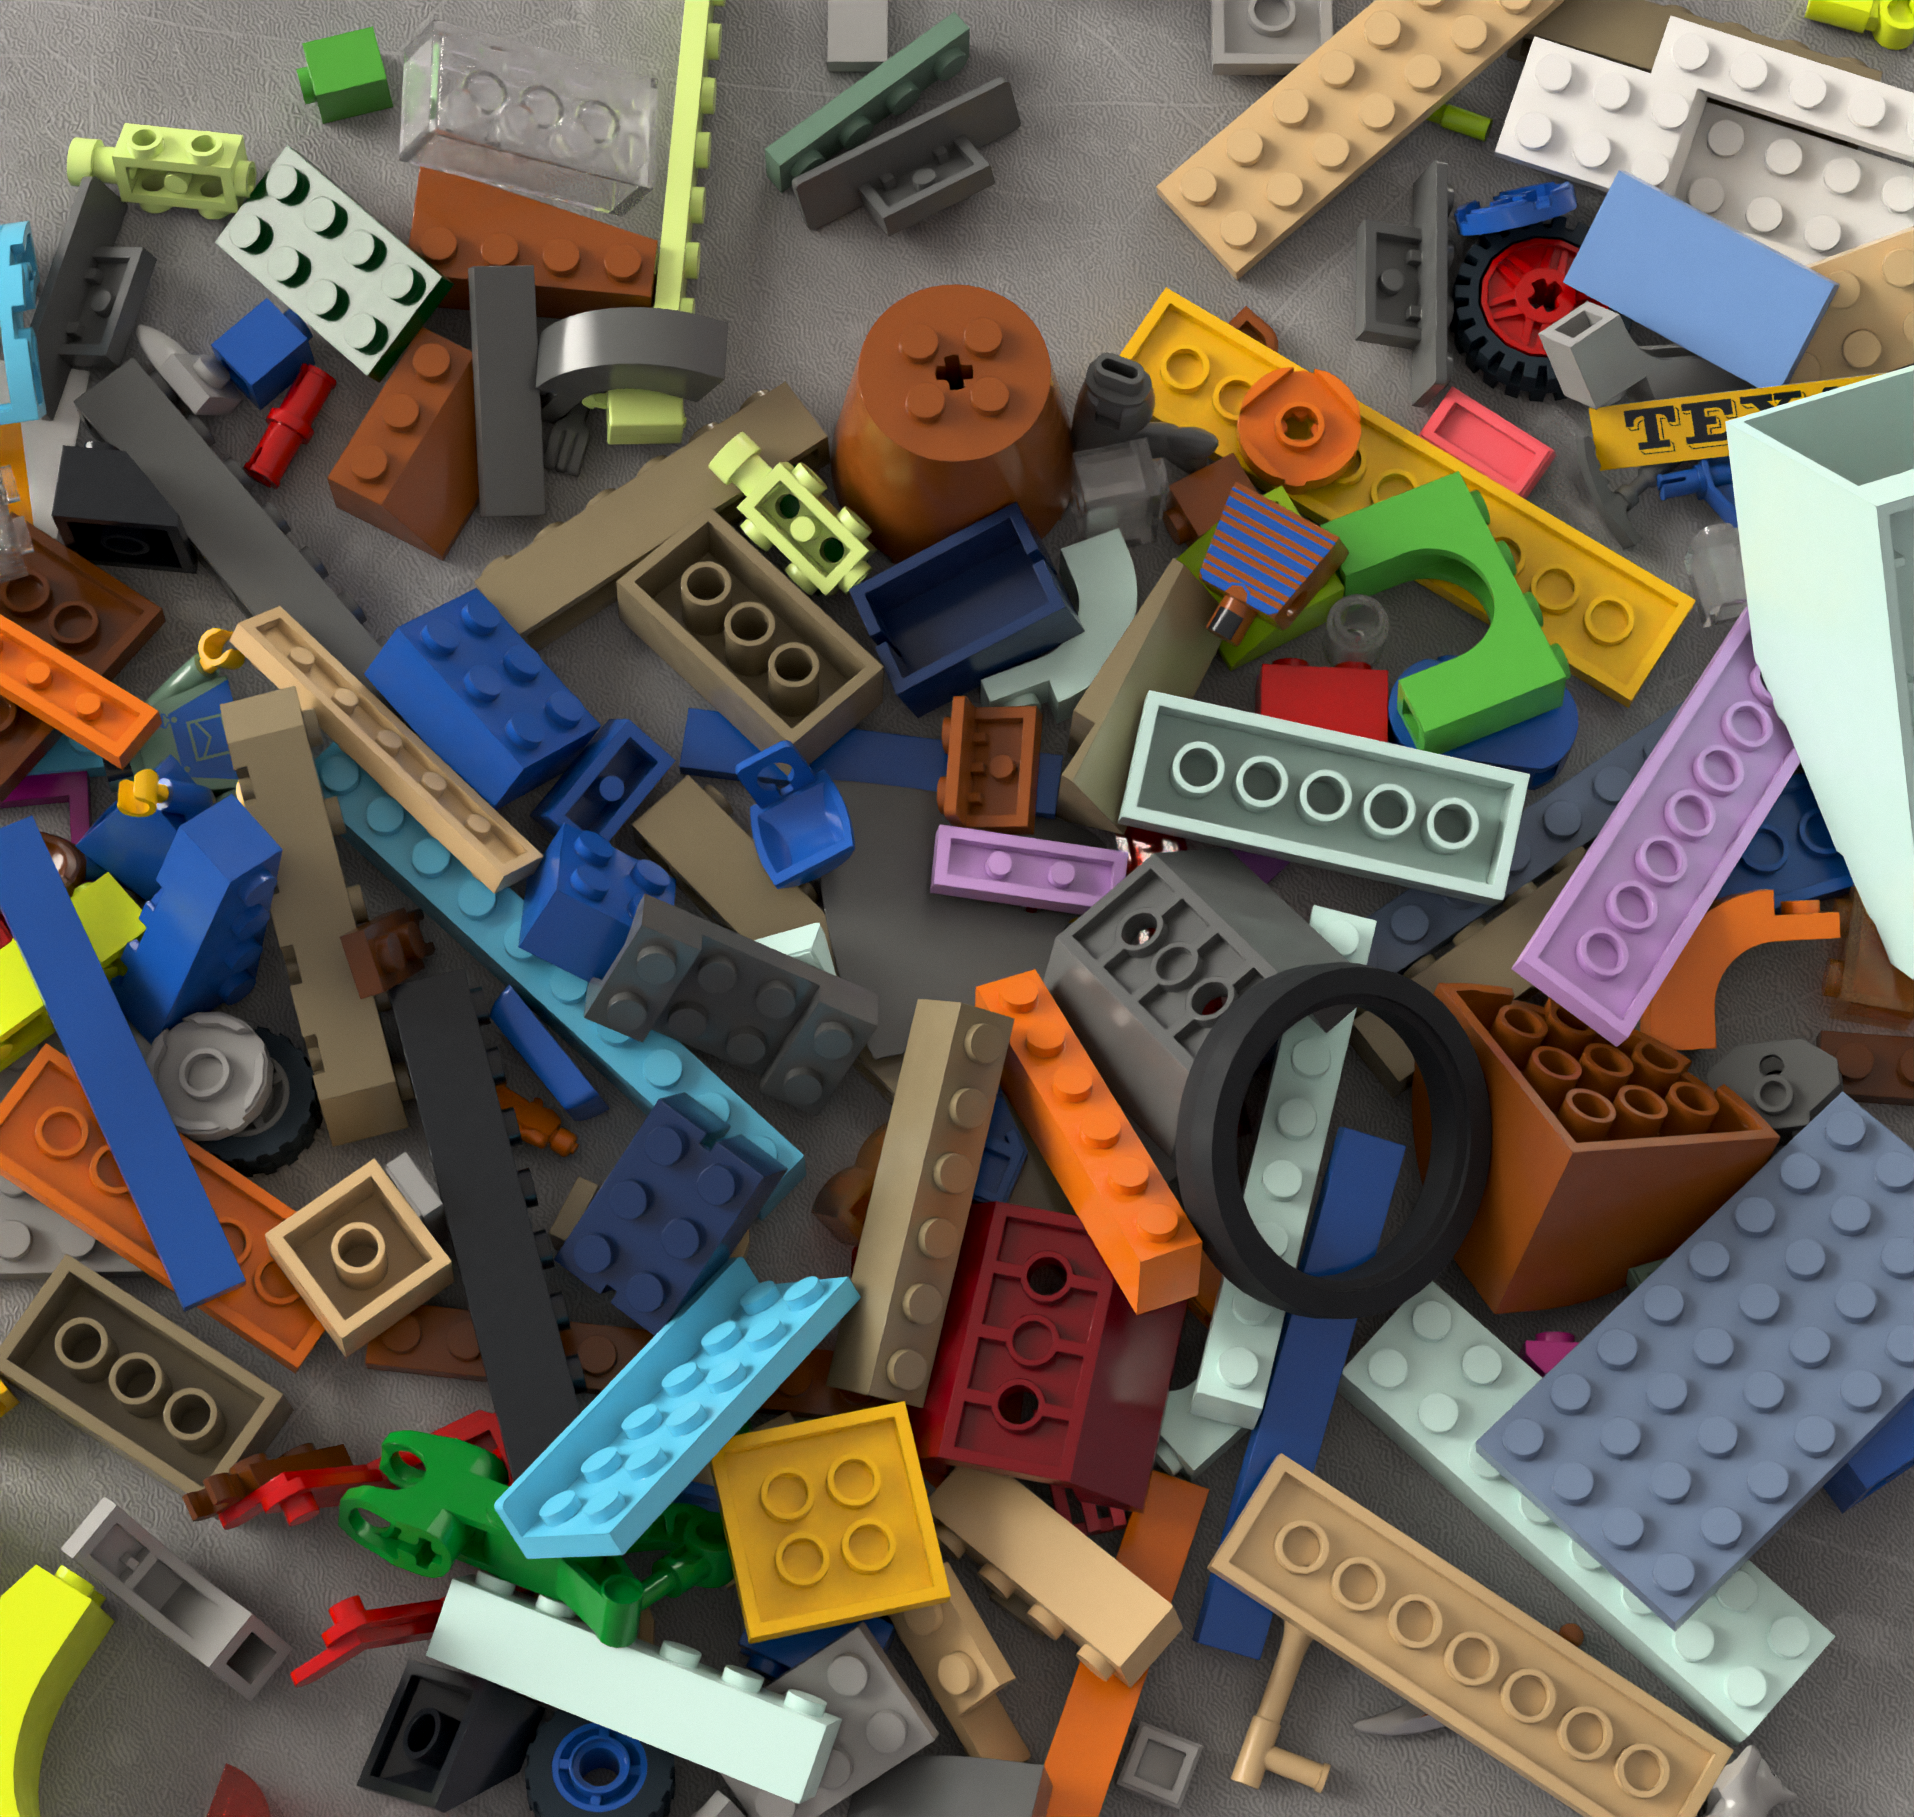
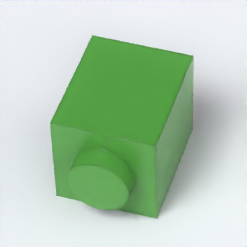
(345, 75)

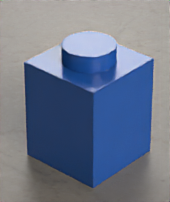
(264, 352)

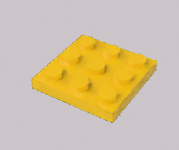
(828, 1522)

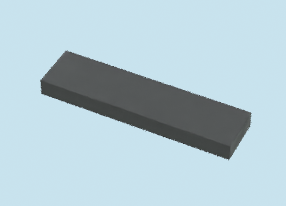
(505, 391)

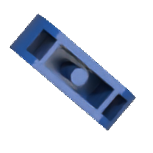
(1531, 747)

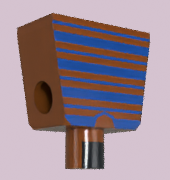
(1265, 564)

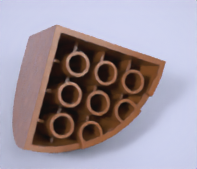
(1593, 1151)

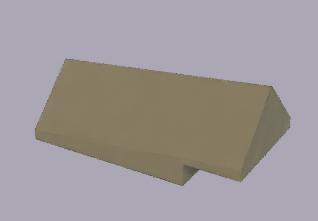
(1159, 652)

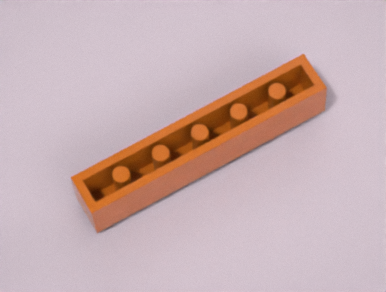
(1093, 1149)

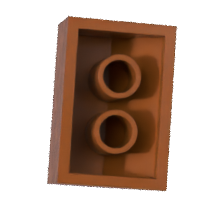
(416, 450)

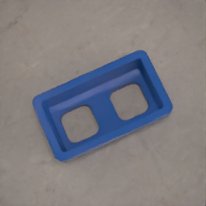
(546, 1057)

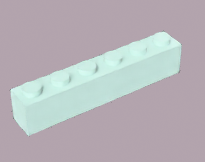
(637, 1689)

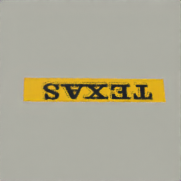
(1686, 425)

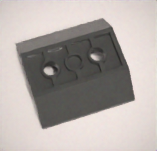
(1145, 1002)

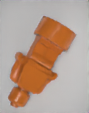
(537, 1123)

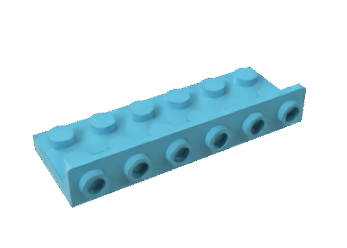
(669, 1412)

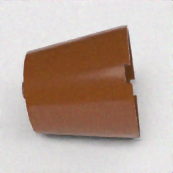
(938, 458)

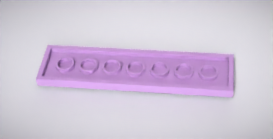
(1665, 847)

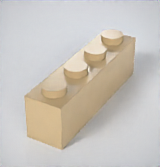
(1055, 1571)

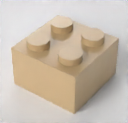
(360, 1257)

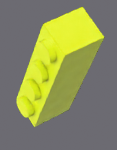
(109, 922)

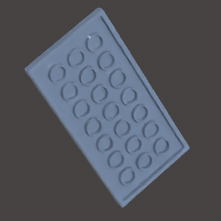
(1732, 1371)

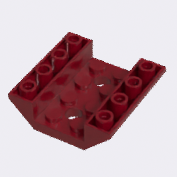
(1080, 1352)

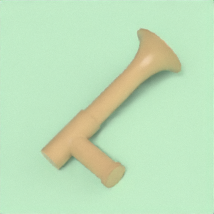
(1259, 1747)

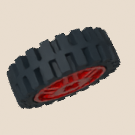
(1495, 302)

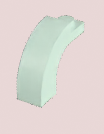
(1104, 595)

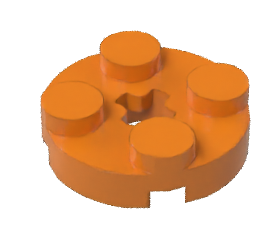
(1299, 395)

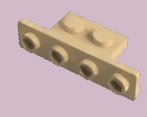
(963, 1672)

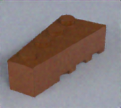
(575, 259)

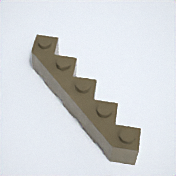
(310, 911)

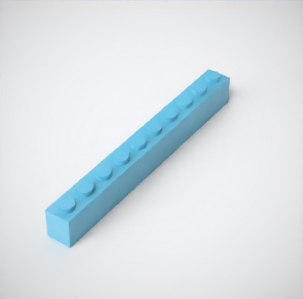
(490, 931)

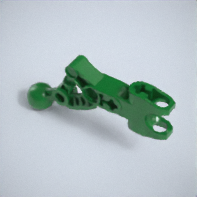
(452, 1517)

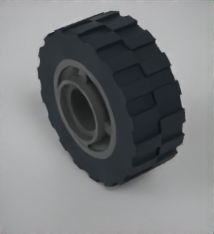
(286, 1120)

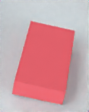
(1487, 443)

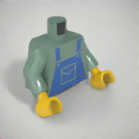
(192, 721)

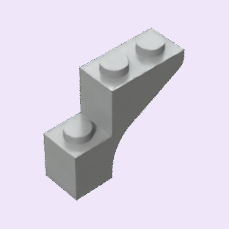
(1602, 363)

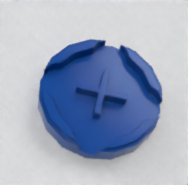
(1516, 208)

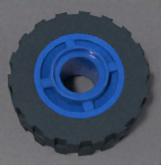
(574, 1746)

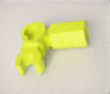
(1887, 19)

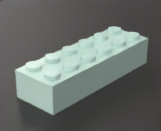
(1324, 798)

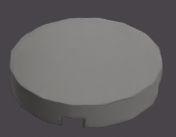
(211, 1075)

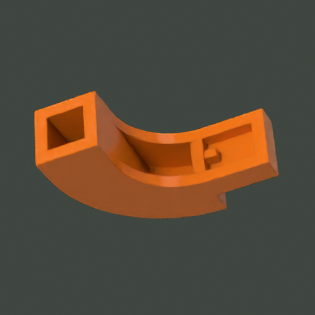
(1684, 1004)

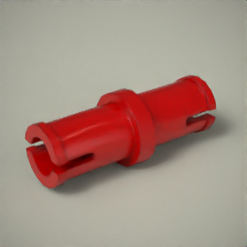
(289, 426)

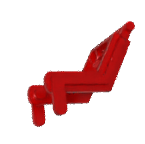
(299, 1498)

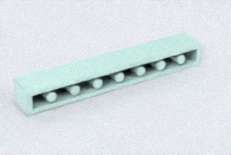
(1279, 1191)

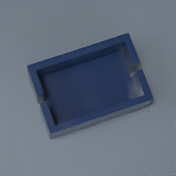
(966, 610)
(670, 1211)

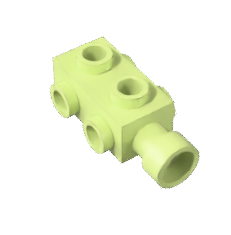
(184, 165)
(804, 535)

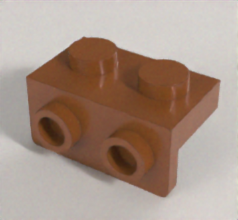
(991, 767)

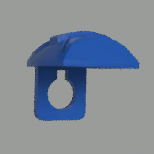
(800, 827)

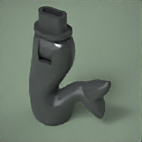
(1118, 408)

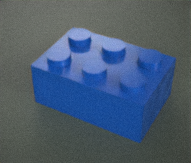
(482, 698)

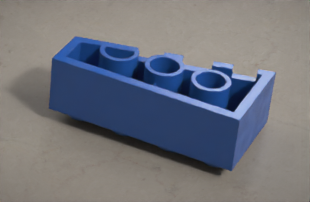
(203, 922)

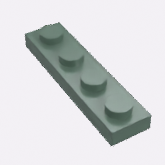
(882, 92)

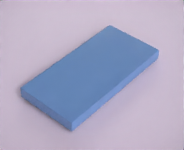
(1700, 282)

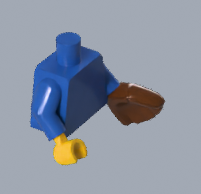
(133, 831)

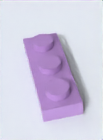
(1023, 870)

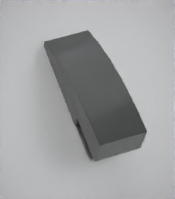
(955, 1789)

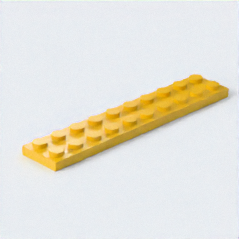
(1592, 601)

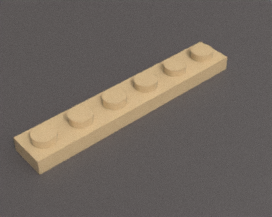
(388, 750)

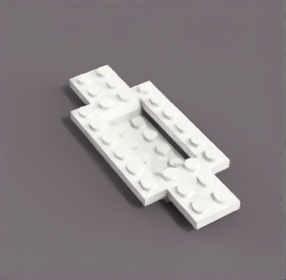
(1771, 182)

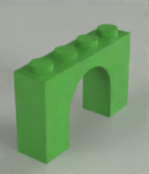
(1445, 536)

